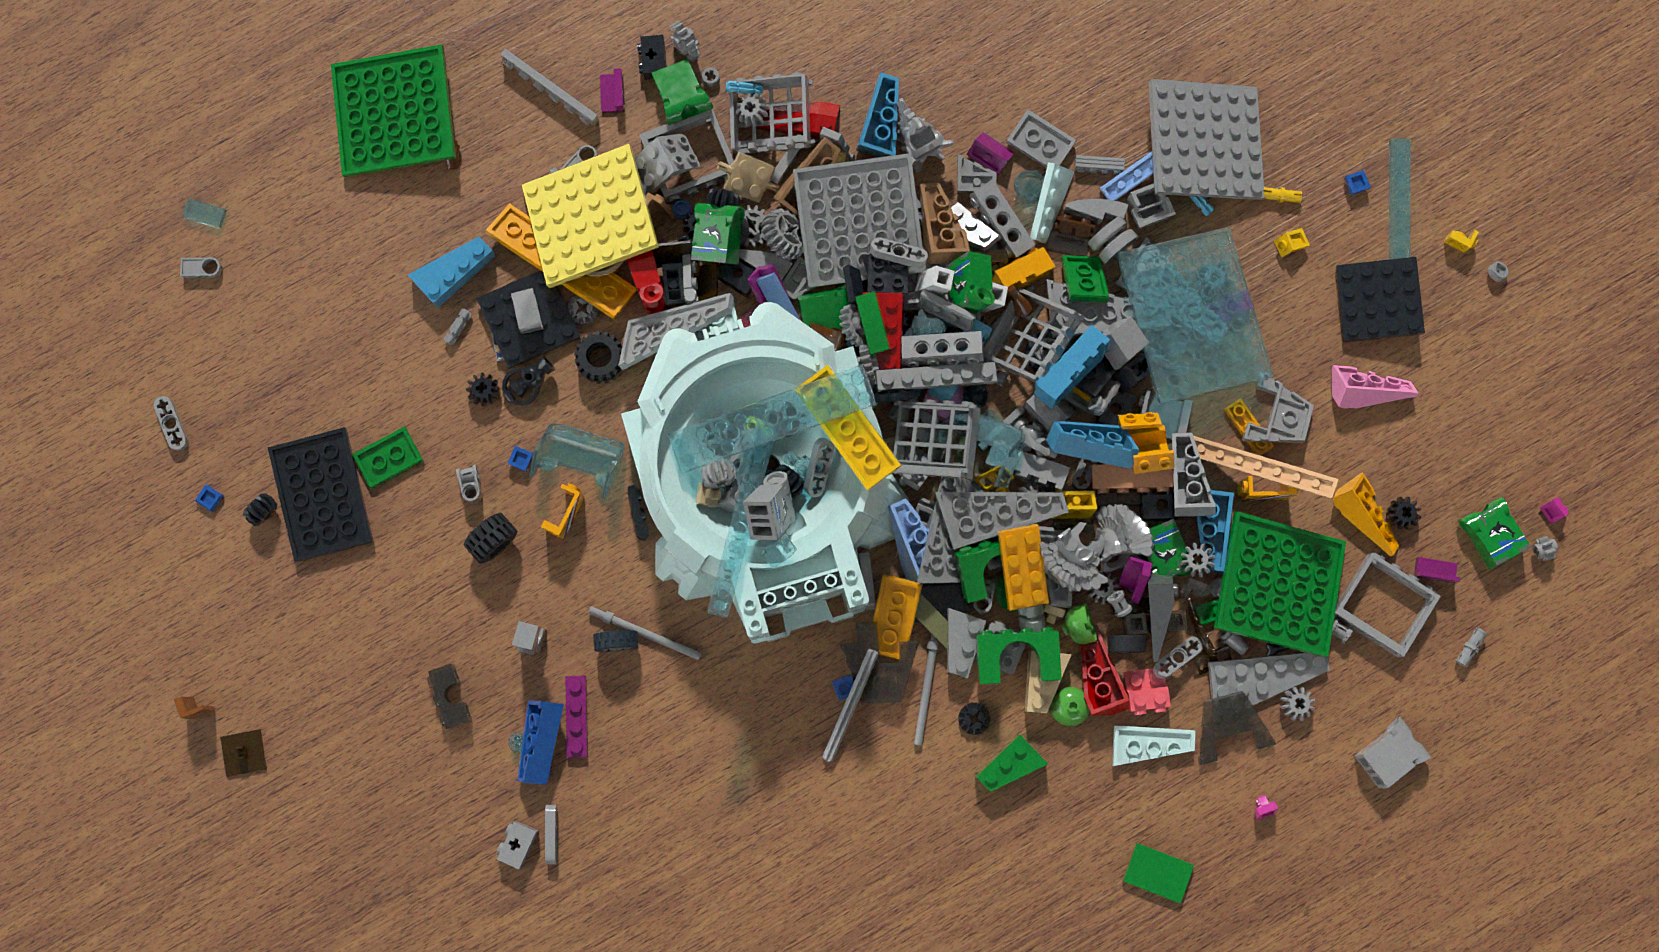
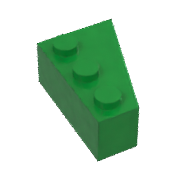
(1010, 763)

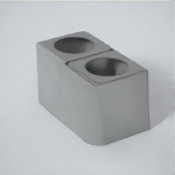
(526, 311)

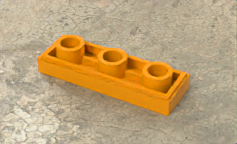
(1240, 416)

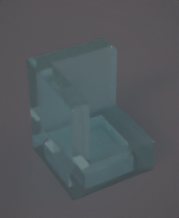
(778, 550)

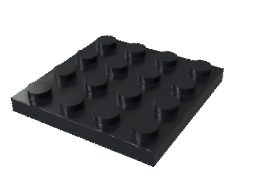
(1380, 299)
(501, 318)

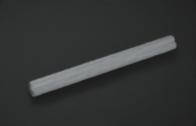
(850, 705)

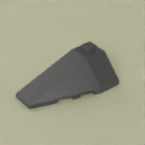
(1161, 606)

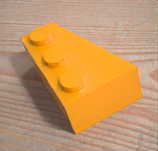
(1025, 270)

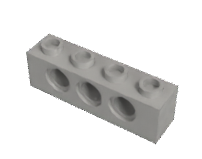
(1001, 209)
(933, 343)
(730, 493)

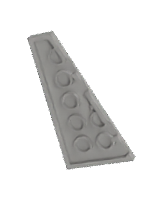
(646, 333)

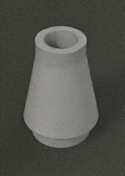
(1234, 642)

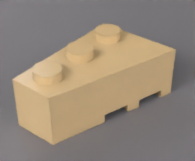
(1040, 694)

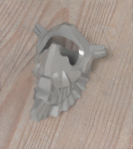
(919, 137)
(1123, 535)
(1073, 563)

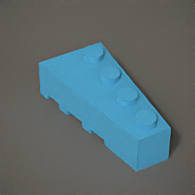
(1093, 442)

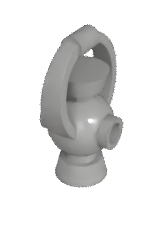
(1034, 438)

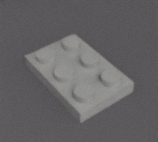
(1040, 140)

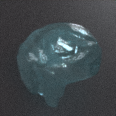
(1029, 186)
(926, 326)

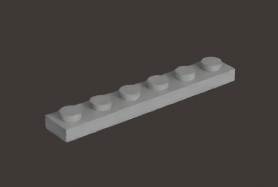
(555, 93)
(936, 376)

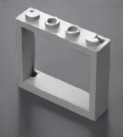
(708, 181)
(1409, 581)

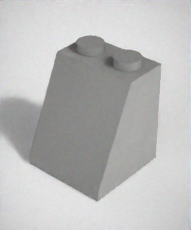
(1040, 413)

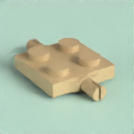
(748, 177)

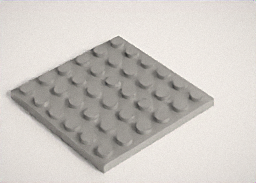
(1206, 140)
(849, 207)

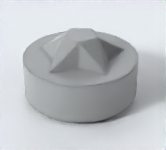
(1498, 271)

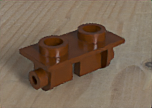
(1082, 226)

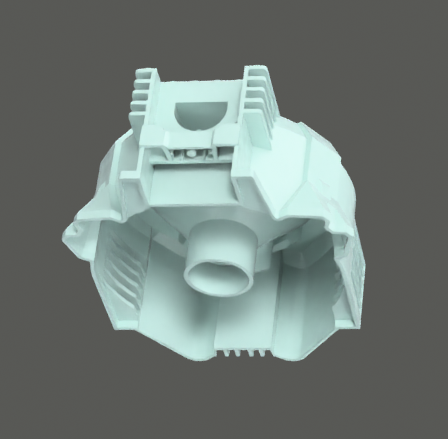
(718, 375)

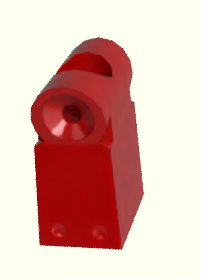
(648, 282)

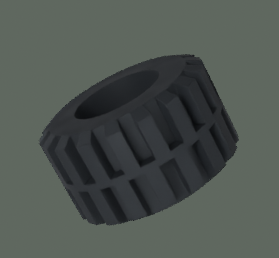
(591, 343)
(490, 538)

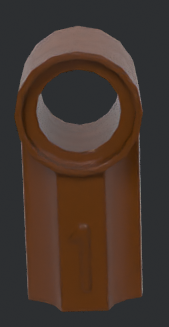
(833, 335)

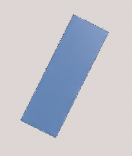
(775, 293)

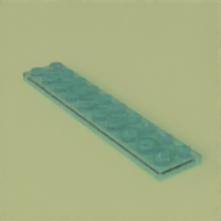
(772, 418)

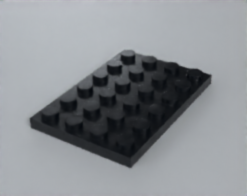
(320, 494)

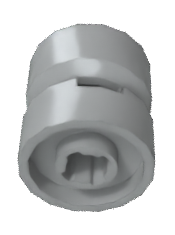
(923, 433)
(1032, 618)

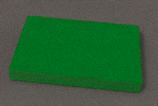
(1085, 279)
(388, 457)
(1158, 872)

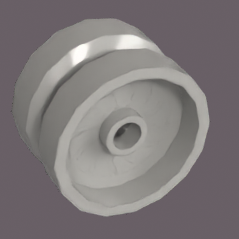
(1112, 239)

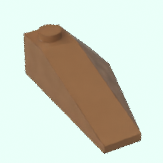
(823, 154)
(942, 233)

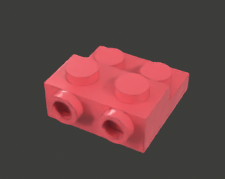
(1146, 691)

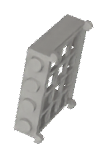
(756, 145)
(1005, 326)
(931, 468)

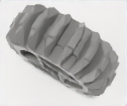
(783, 234)

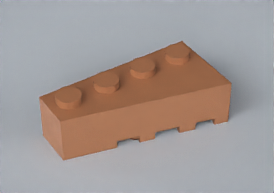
(1123, 479)

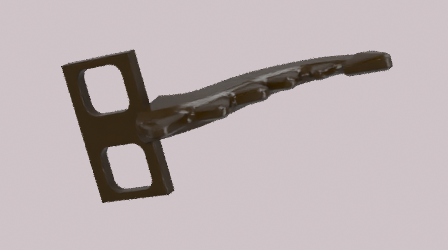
(1211, 652)

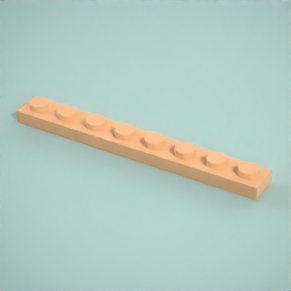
(1267, 468)

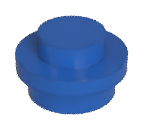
(680, 209)

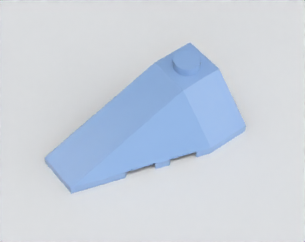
(909, 537)

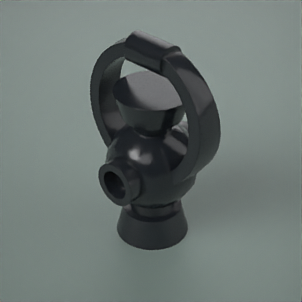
(531, 377)

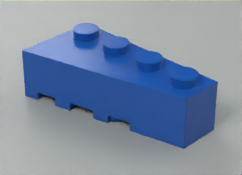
(539, 741)

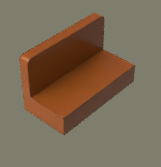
(188, 709)

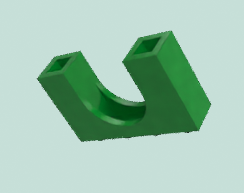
(971, 567)
(1043, 643)

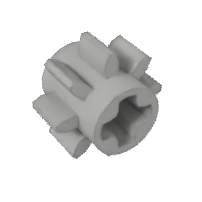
(1545, 548)

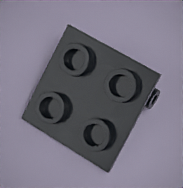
(886, 276)

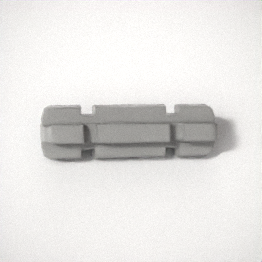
(457, 326)

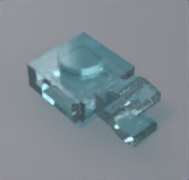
(800, 464)

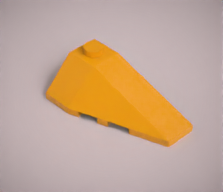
(1359, 507)

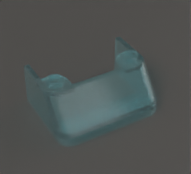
(1004, 439)
(579, 451)

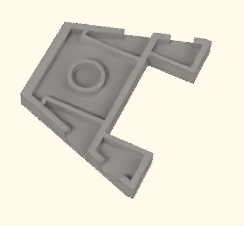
(1288, 416)

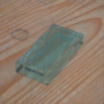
(204, 213)

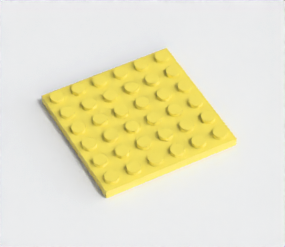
(589, 216)

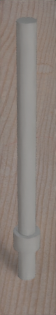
(608, 617)
(933, 646)

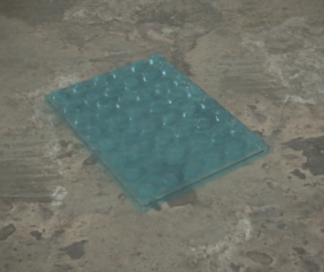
(1195, 315)

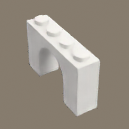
(939, 282)

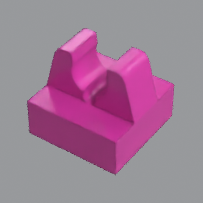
(1554, 510)
(1265, 808)

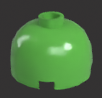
(1080, 625)
(1069, 706)

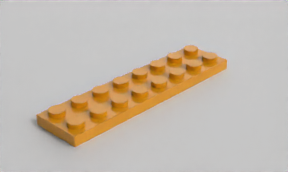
(516, 233)

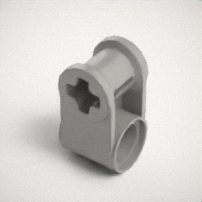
(470, 480)
(990, 588)

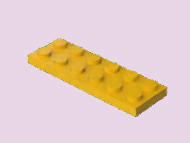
(859, 443)

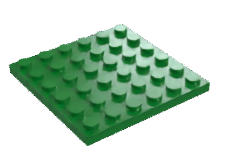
(393, 111)
(1280, 584)

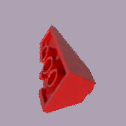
(821, 115)
(1101, 682)

